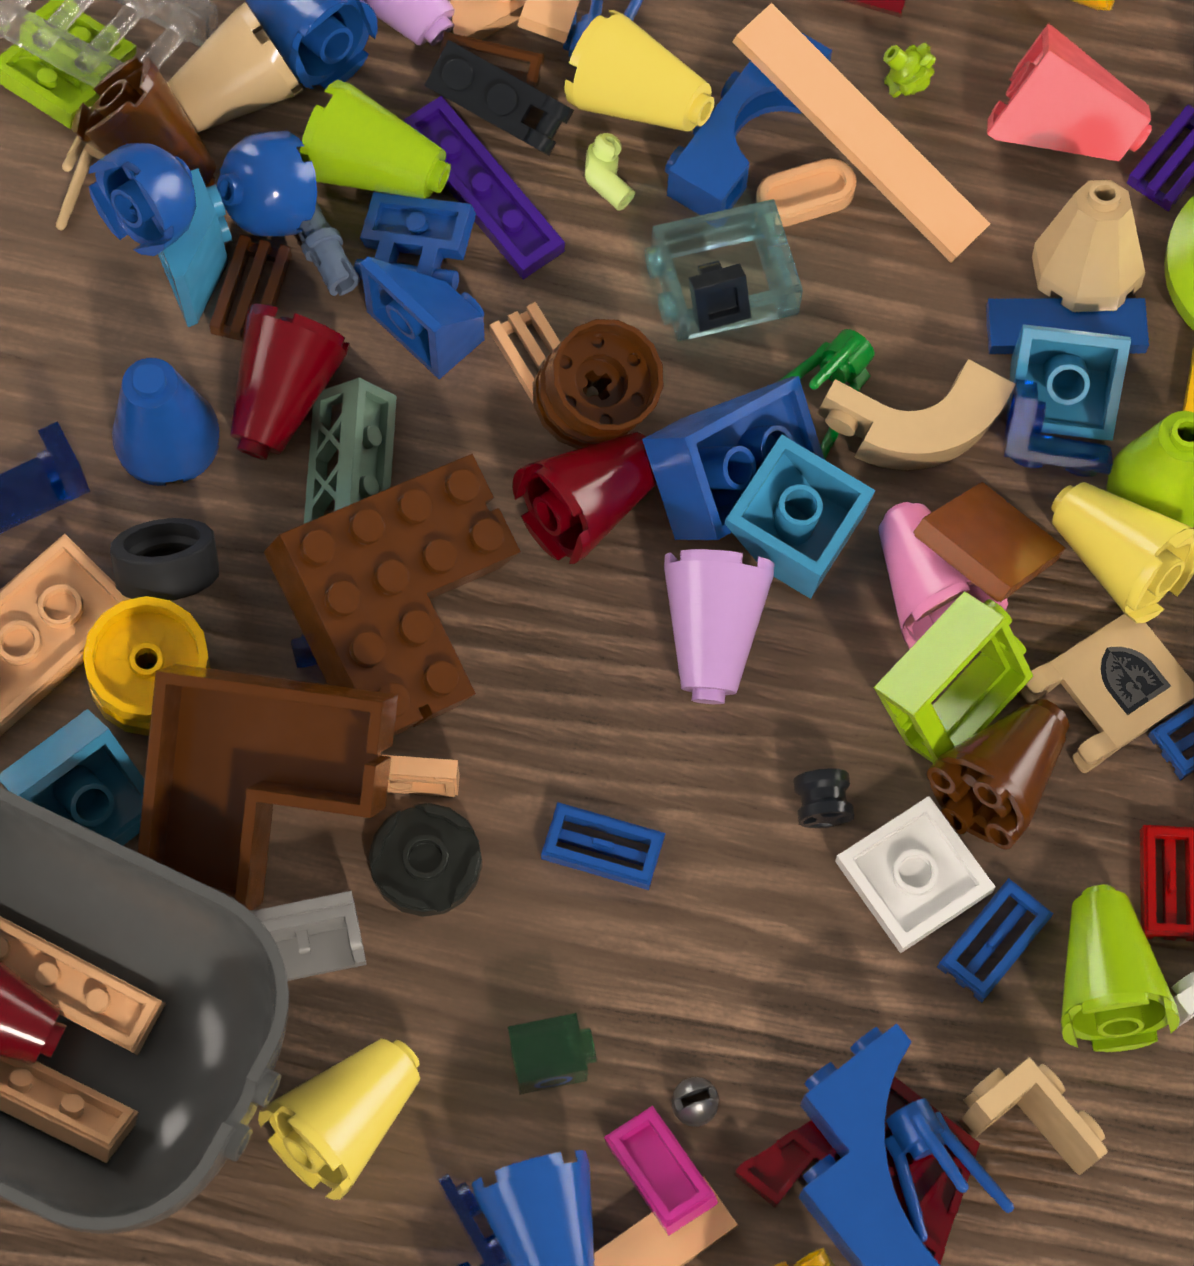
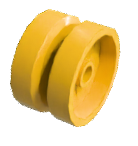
(131, 638)

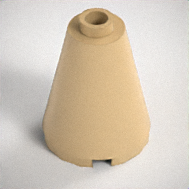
(233, 74)

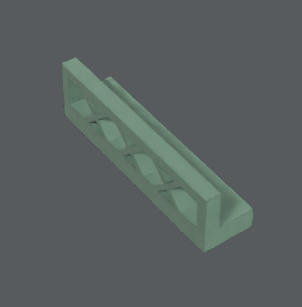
(364, 444)

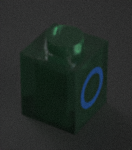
(550, 1053)

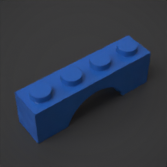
(712, 168)

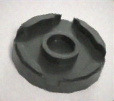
(425, 859)

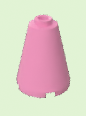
(918, 576)

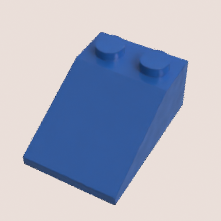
(714, 454)

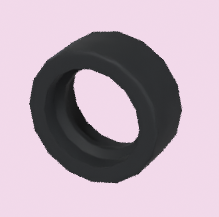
(165, 559)

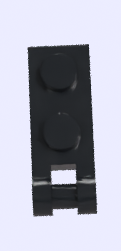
(496, 96)

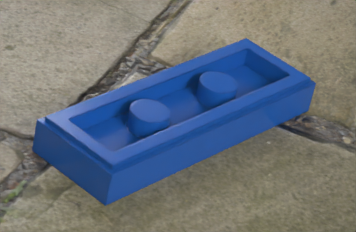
(1008, 315)

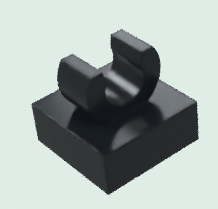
(719, 295)

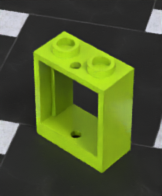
(937, 659)

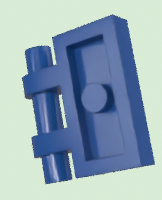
(418, 227)

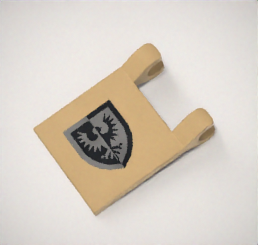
(1119, 681)

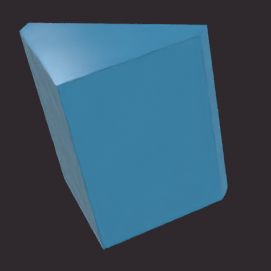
(1076, 377)

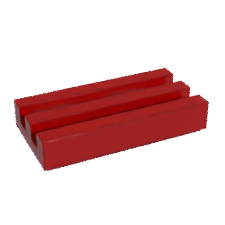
(1169, 928)

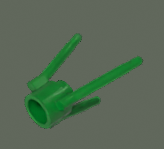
(839, 360)

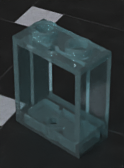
(720, 229)

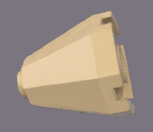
(1091, 250)

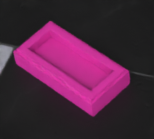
(660, 1170)

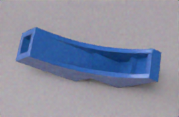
(856, 1194)

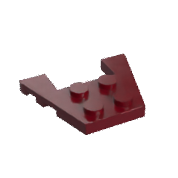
(782, 1164)

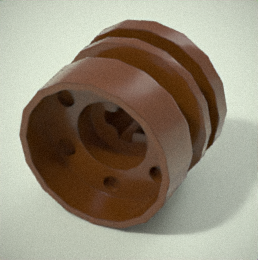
(615, 362)

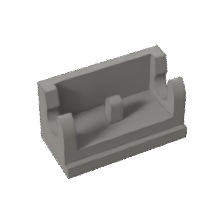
(316, 934)

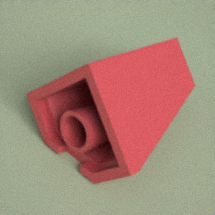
(1069, 104)

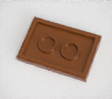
(989, 541)

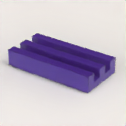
(1151, 190)

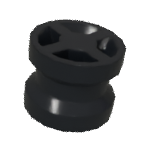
(823, 798)

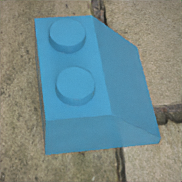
(199, 255)
(798, 514)
(83, 778)

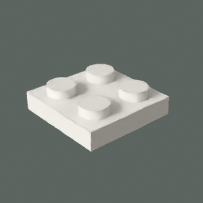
(914, 874)

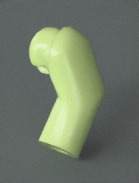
(602, 168)

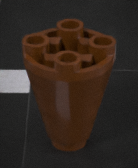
(1000, 773)

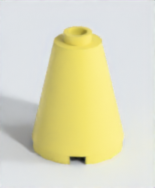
(635, 77)
(1126, 547)
(341, 1115)

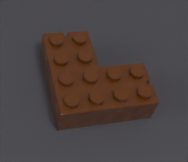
(367, 583)
(239, 744)

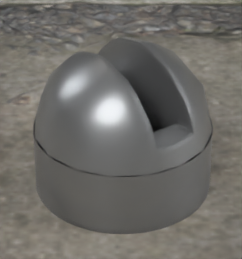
(699, 1112)

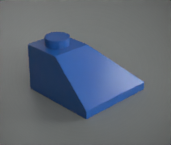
(423, 314)

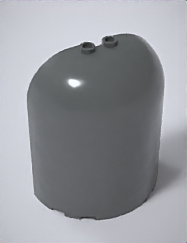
(205, 1055)

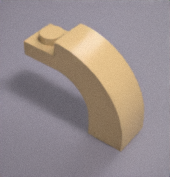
(923, 436)

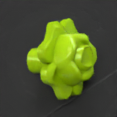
(909, 69)

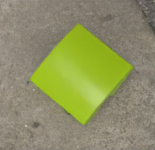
(48, 86)

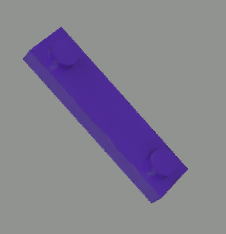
(479, 180)

